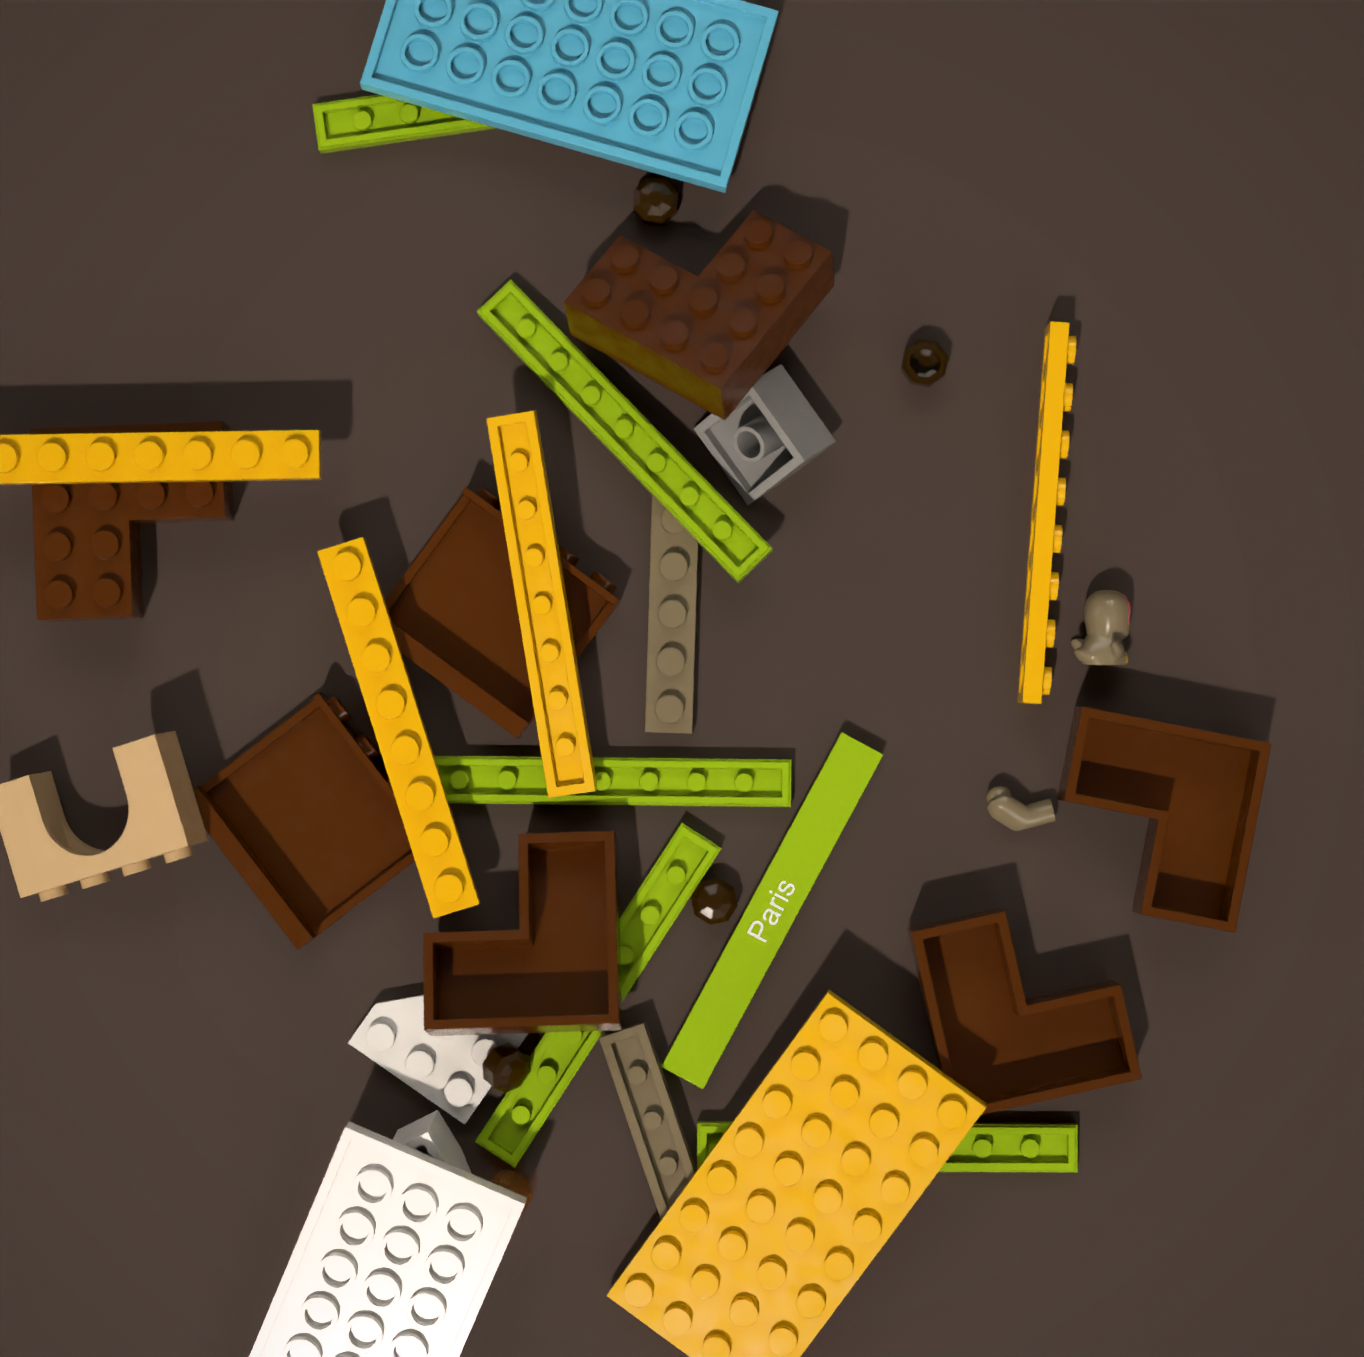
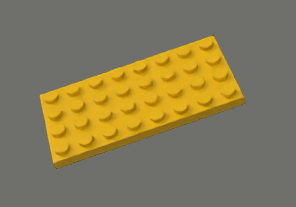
(798, 1192)

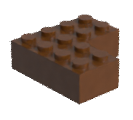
(709, 331)
(91, 532)
(1200, 804)
(554, 970)
(1008, 1045)

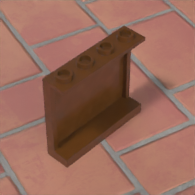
(462, 618)
(308, 820)

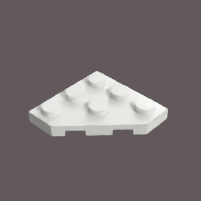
(438, 1067)

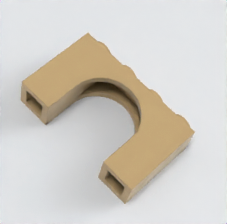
(159, 822)

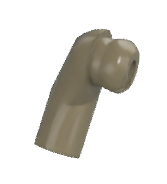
(1015, 814)

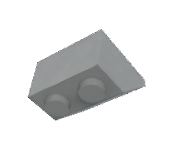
(766, 435)

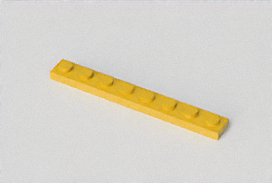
(160, 457)
(1048, 493)
(542, 603)
(398, 727)

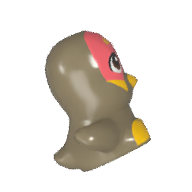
(1107, 624)

